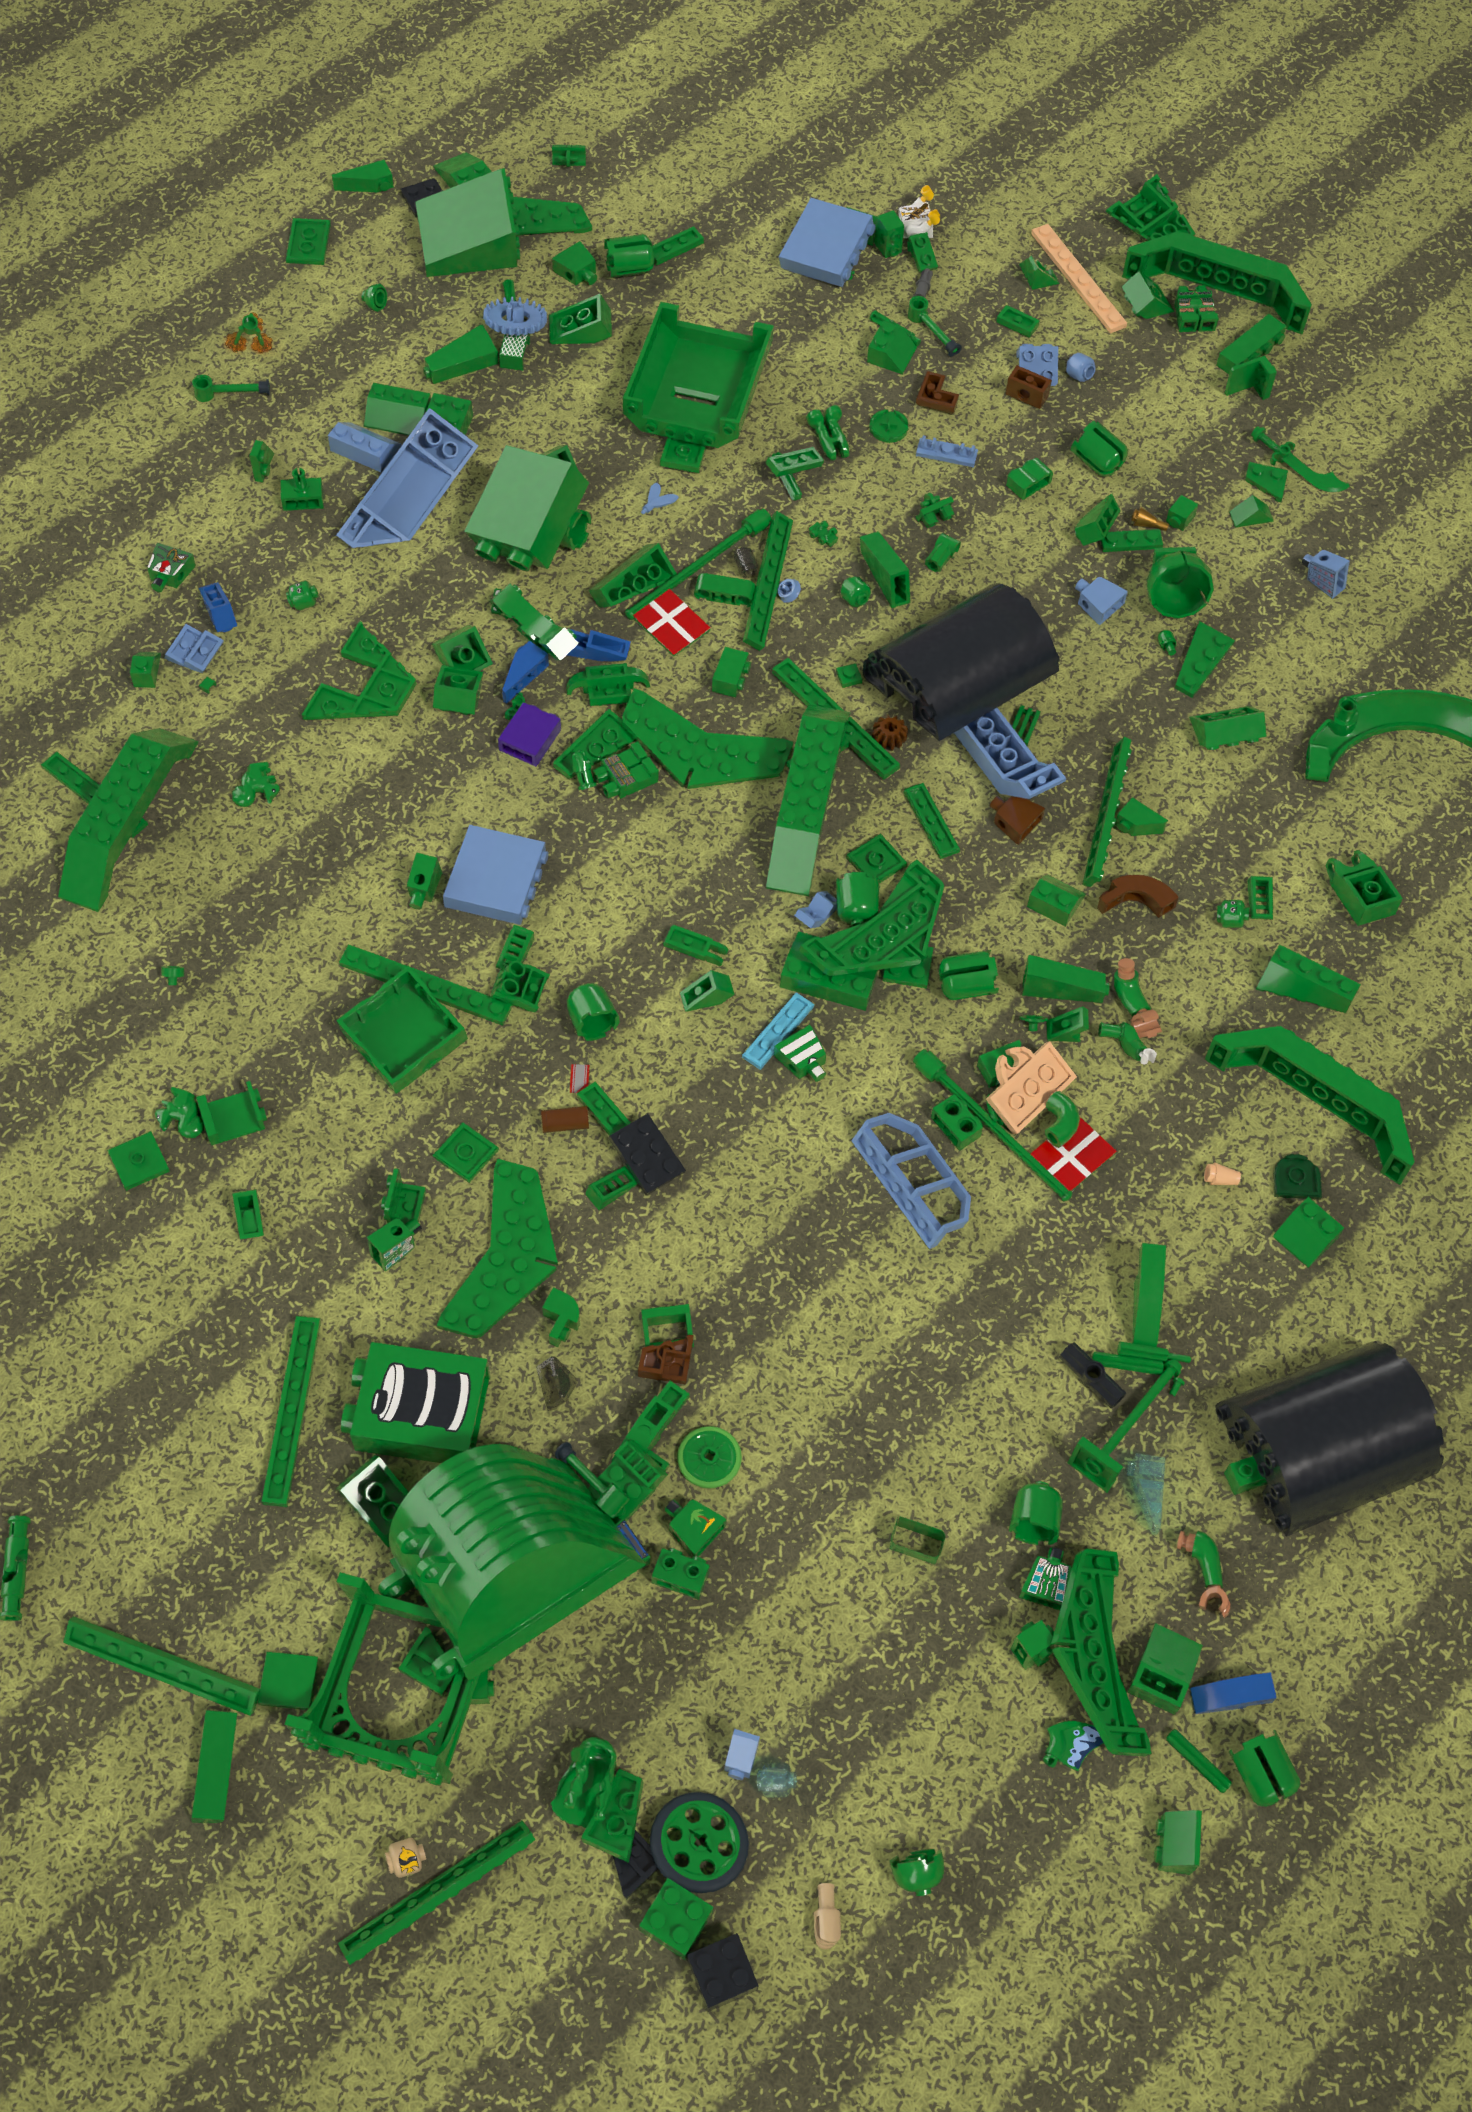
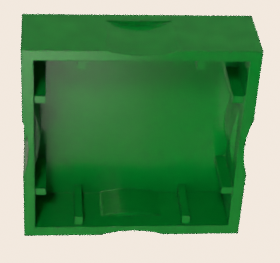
(402, 1030)

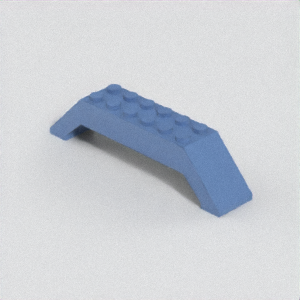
(1007, 758)

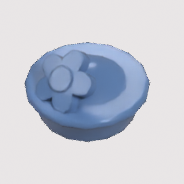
(789, 590)

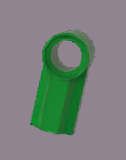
(943, 550)

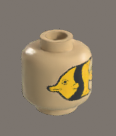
(405, 1857)

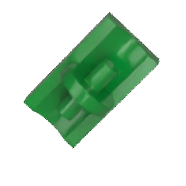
(569, 155)
(931, 508)

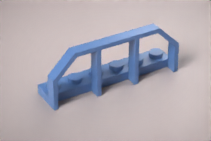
(898, 1185)

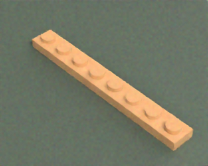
(1079, 278)

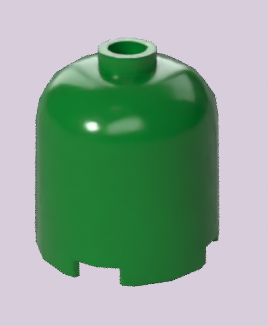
(576, 531)
(857, 897)
(591, 1011)
(1037, 1514)

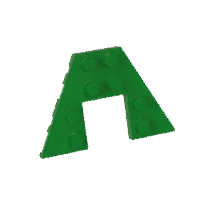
(382, 695)

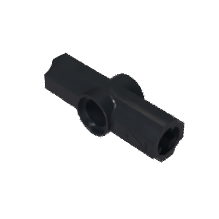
(1102, 1386)

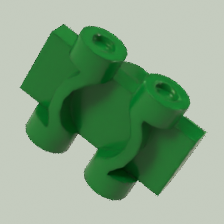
(824, 535)

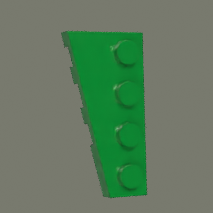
(1203, 656)
(599, 741)

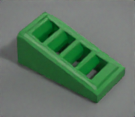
(1260, 881)
(519, 936)
(598, 1194)

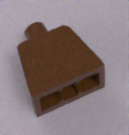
(1016, 816)

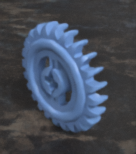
(515, 315)

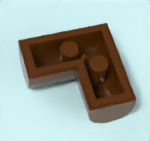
(933, 397)

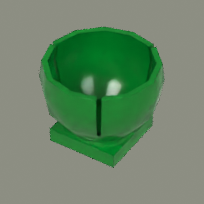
(1177, 582)

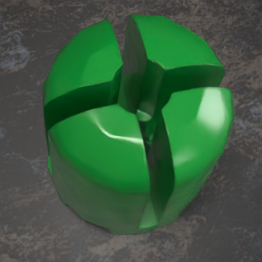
(629, 255)
(1100, 449)
(968, 975)
(1277, 1763)

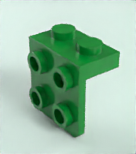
(1255, 373)
(402, 1200)

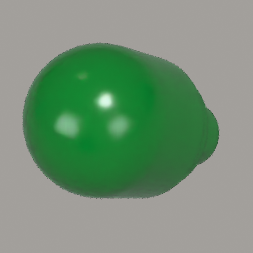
(1167, 638)

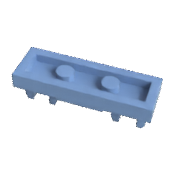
(946, 452)

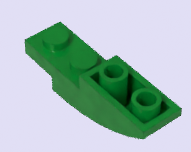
(657, 1416)

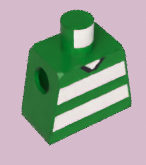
(802, 1054)

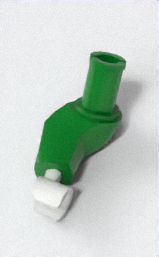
(1128, 1040)

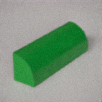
(214, 1767)

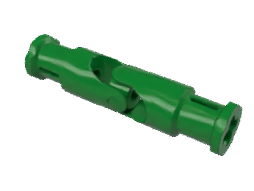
(15, 1549)

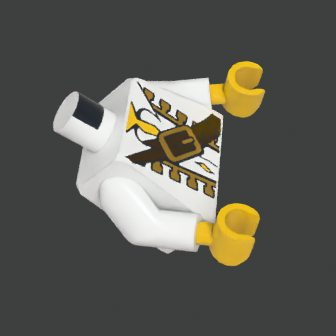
(918, 216)

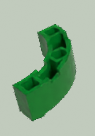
(532, 624)

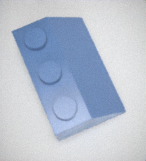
(362, 445)

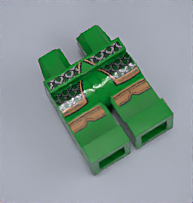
(1195, 308)

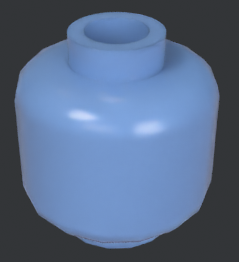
(1080, 367)

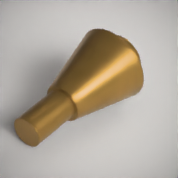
(1145, 519)

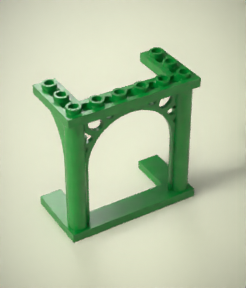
(317, 1723)

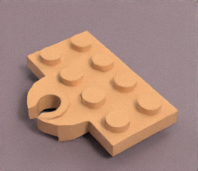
(1028, 1084)

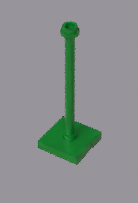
(1096, 1462)

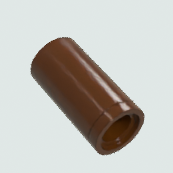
(565, 1119)

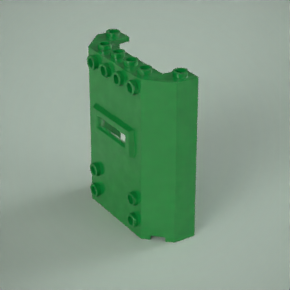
(696, 364)

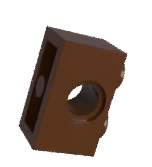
(1028, 387)

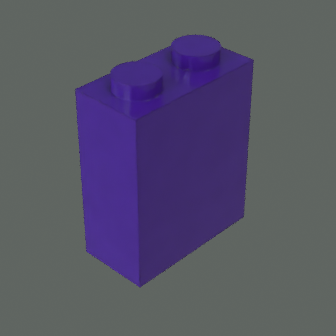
(529, 734)

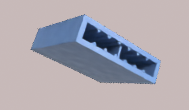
(827, 242)
(495, 875)

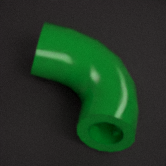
(1067, 1119)

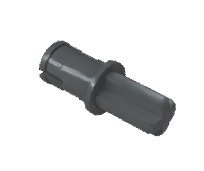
(923, 284)

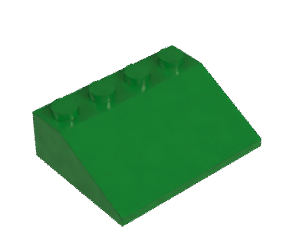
(804, 977)

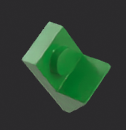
(1068, 1025)
(248, 1214)

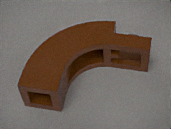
(1139, 888)

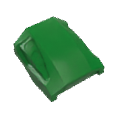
(519, 985)

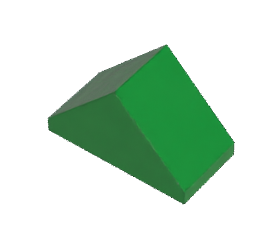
(1250, 512)

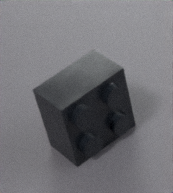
(722, 1972)

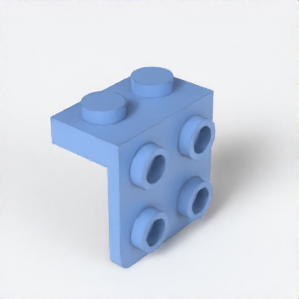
(1040, 360)

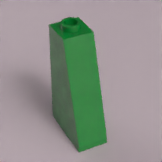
(462, 356)
(887, 568)
(1062, 981)

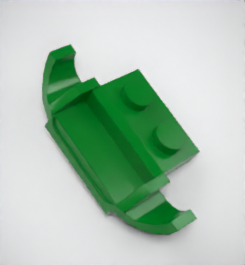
(607, 683)

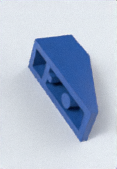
(218, 607)
(525, 667)

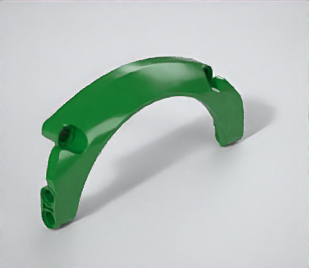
(1381, 712)

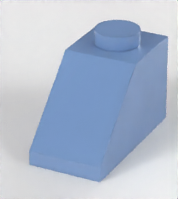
(741, 1754)

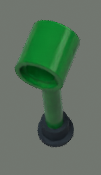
(918, 313)
(205, 389)
(610, 1498)

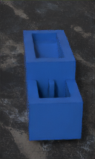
(600, 647)
(1233, 1693)

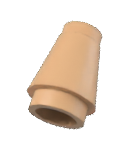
(1221, 1175)

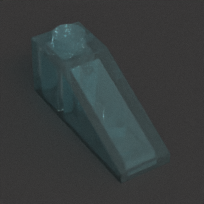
(1148, 1484)

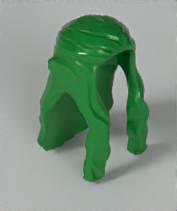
(586, 1783)

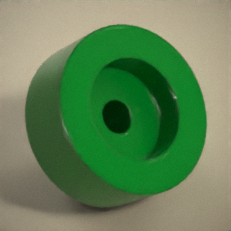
(172, 973)

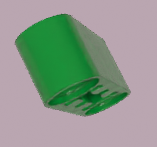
(724, 589)

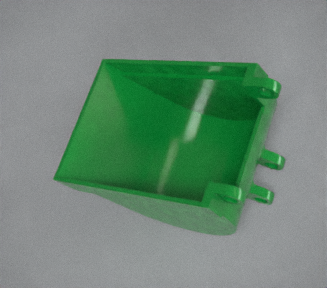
(502, 1551)

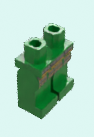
(626, 772)

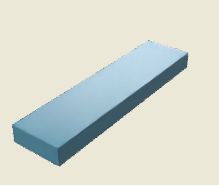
(778, 1030)

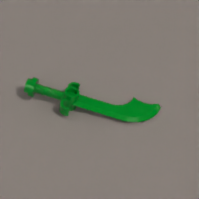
(1325, 482)

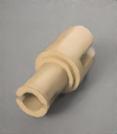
(826, 1918)

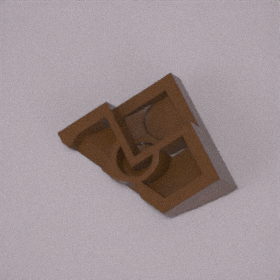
(667, 1361)

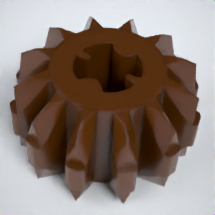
(890, 732)

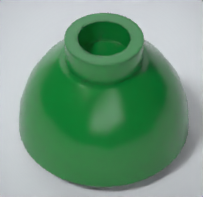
(375, 297)

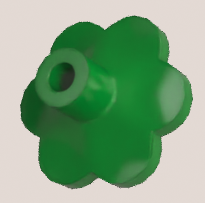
(1033, 1021)

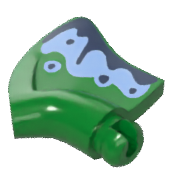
(1071, 1743)

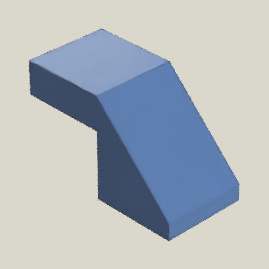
(818, 911)

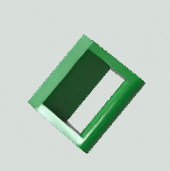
(665, 1315)

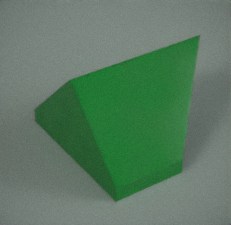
(1037, 274)

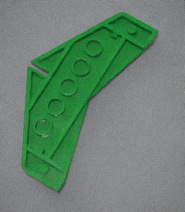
(549, 216)
(710, 756)
(891, 938)
(509, 1266)
(1091, 1655)

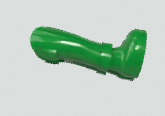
(831, 417)

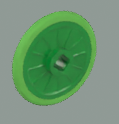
(699, 1469)

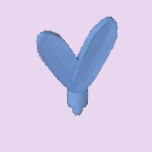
(655, 501)

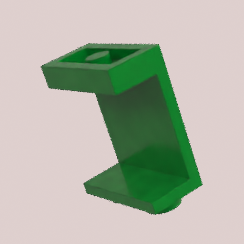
(232, 1115)

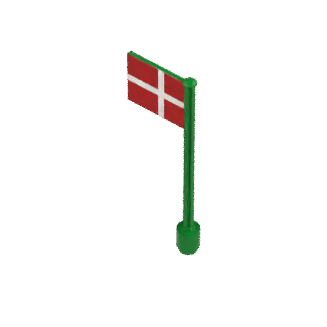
(666, 615)
(1060, 1167)

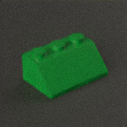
(395, 408)
(1229, 727)

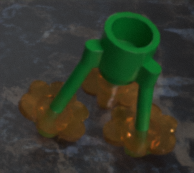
(250, 325)

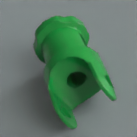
(582, 768)

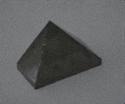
(555, 1382)

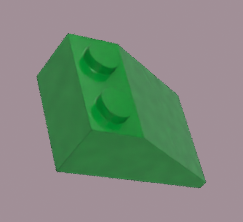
(461, 169)
(582, 322)
(374, 1495)

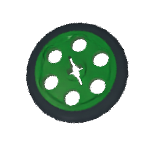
(734, 1833)

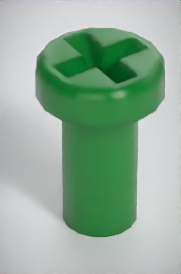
(1177, 1383)

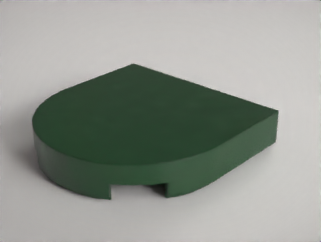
(1297, 1178)

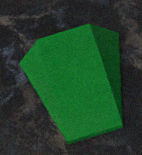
(1151, 212)

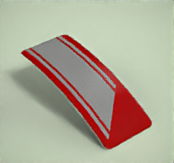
(579, 1077)

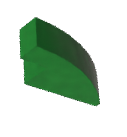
(1149, 1294)

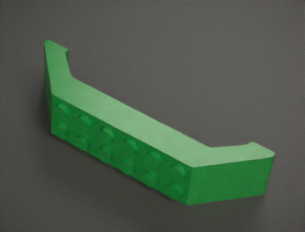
(1223, 270)
(806, 799)
(117, 812)
(1325, 1083)

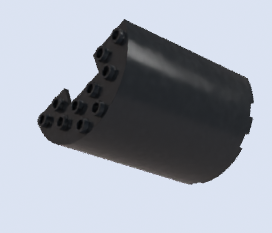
(966, 659)
(1337, 1434)

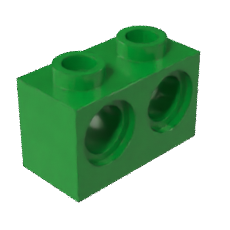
(952, 1124)

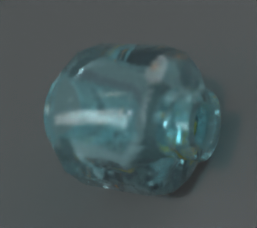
(776, 1780)

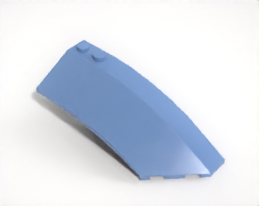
(409, 484)

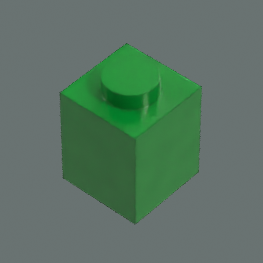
(1181, 513)

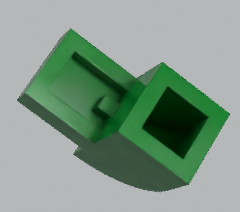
(565, 1311)

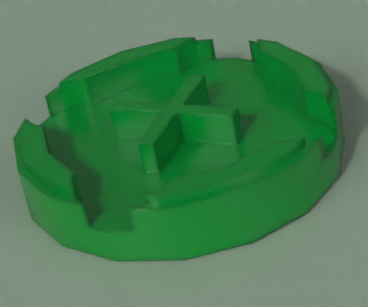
(889, 426)

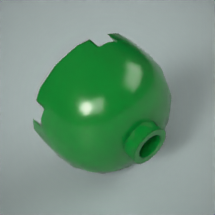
(919, 1871)

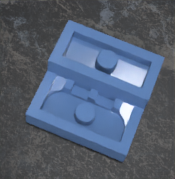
(193, 649)

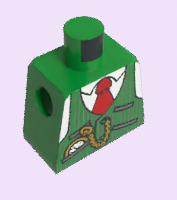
(169, 566)

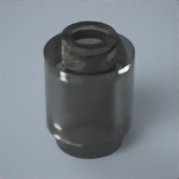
(746, 562)

